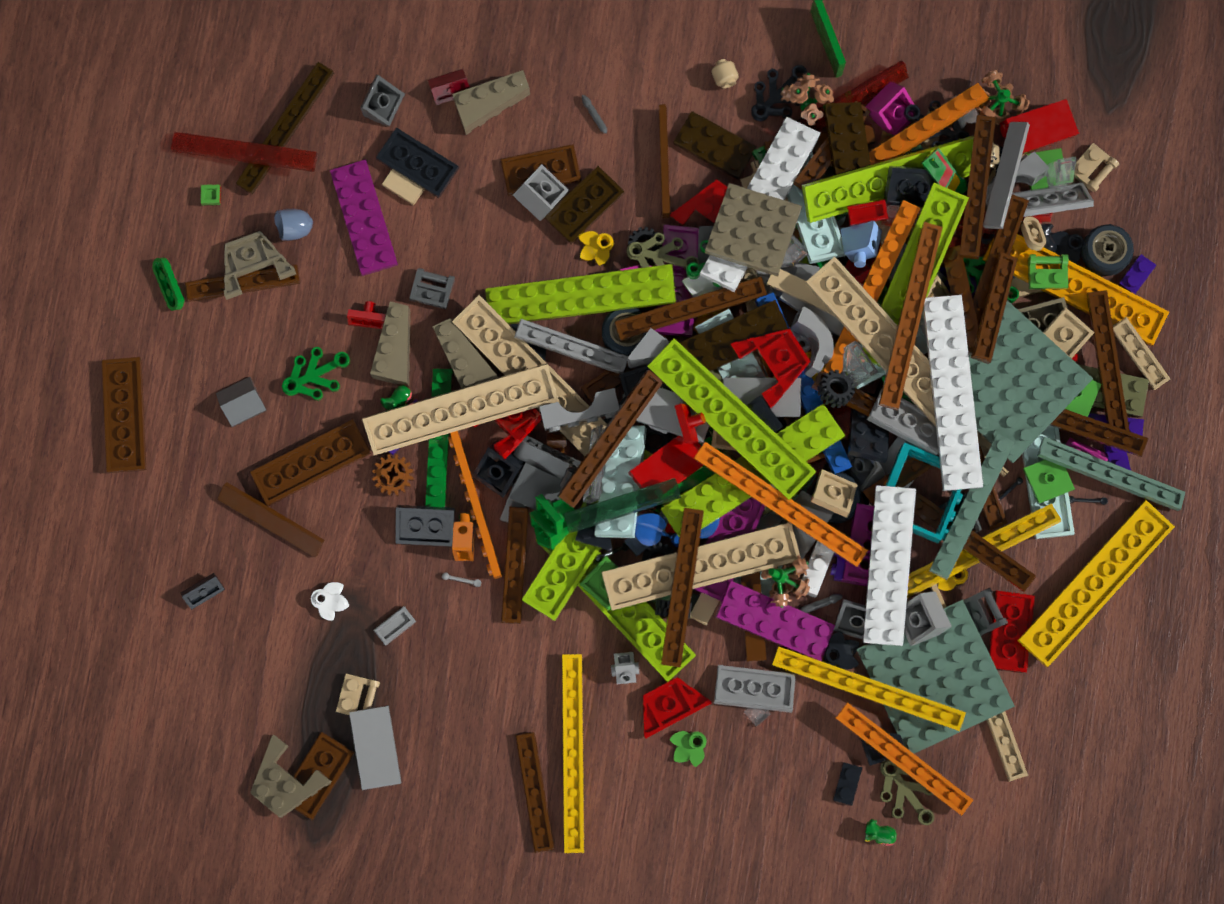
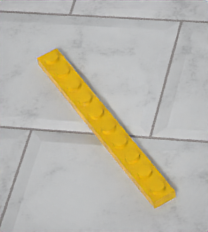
(1001, 539)
(869, 688)
(573, 754)

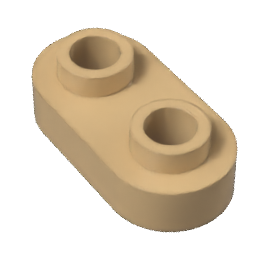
(1033, 233)

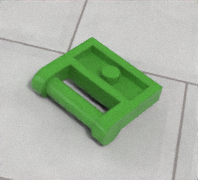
(1048, 277)

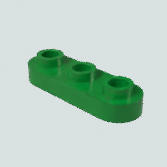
(168, 284)

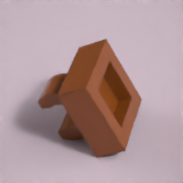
(557, 441)

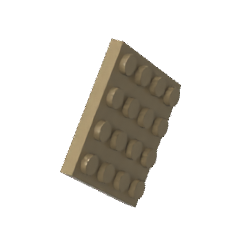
(753, 229)

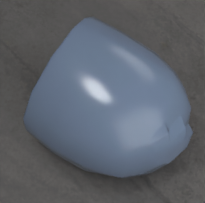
(292, 224)

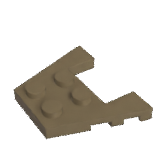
(249, 255)
(277, 787)

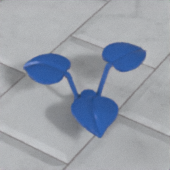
(651, 526)

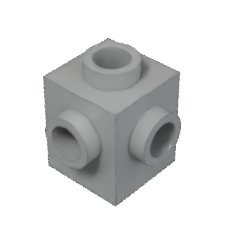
(625, 668)

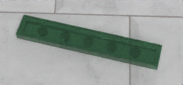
(622, 505)

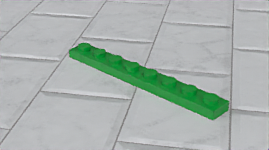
(438, 447)

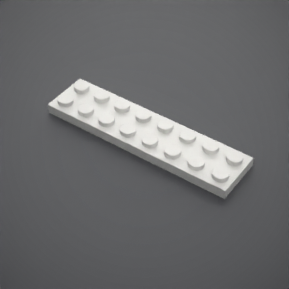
(889, 565)

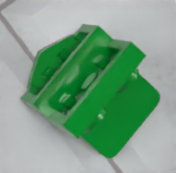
(549, 521)

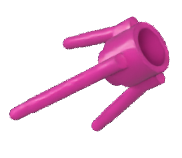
(1090, 450)

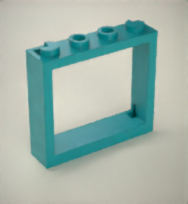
(955, 497)

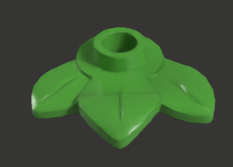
(686, 749)

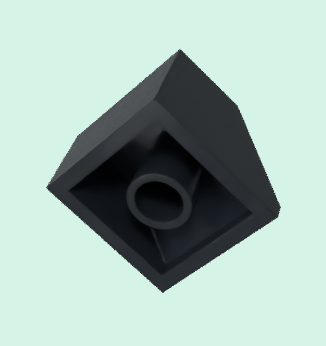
(497, 472)

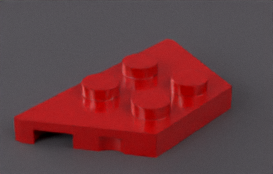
(669, 705)

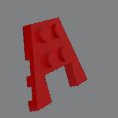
(705, 202)
(782, 356)
(517, 428)

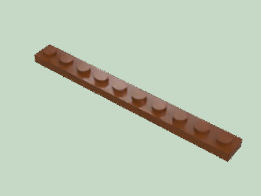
(910, 316)

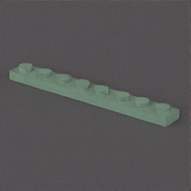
(1111, 474)
(971, 508)

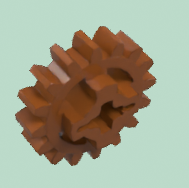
(391, 483)

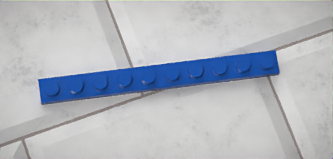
(835, 454)

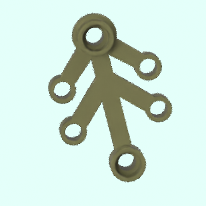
(659, 255)
(904, 789)

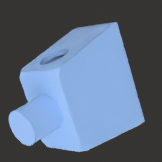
(861, 242)

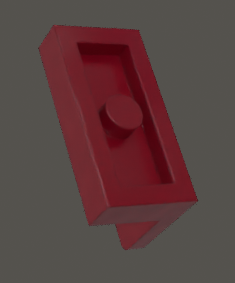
(448, 84)

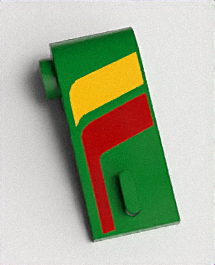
(944, 173)

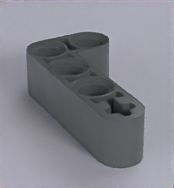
(546, 459)

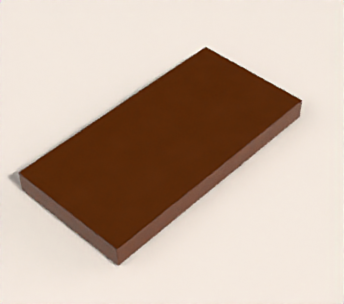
(558, 161)
(328, 758)

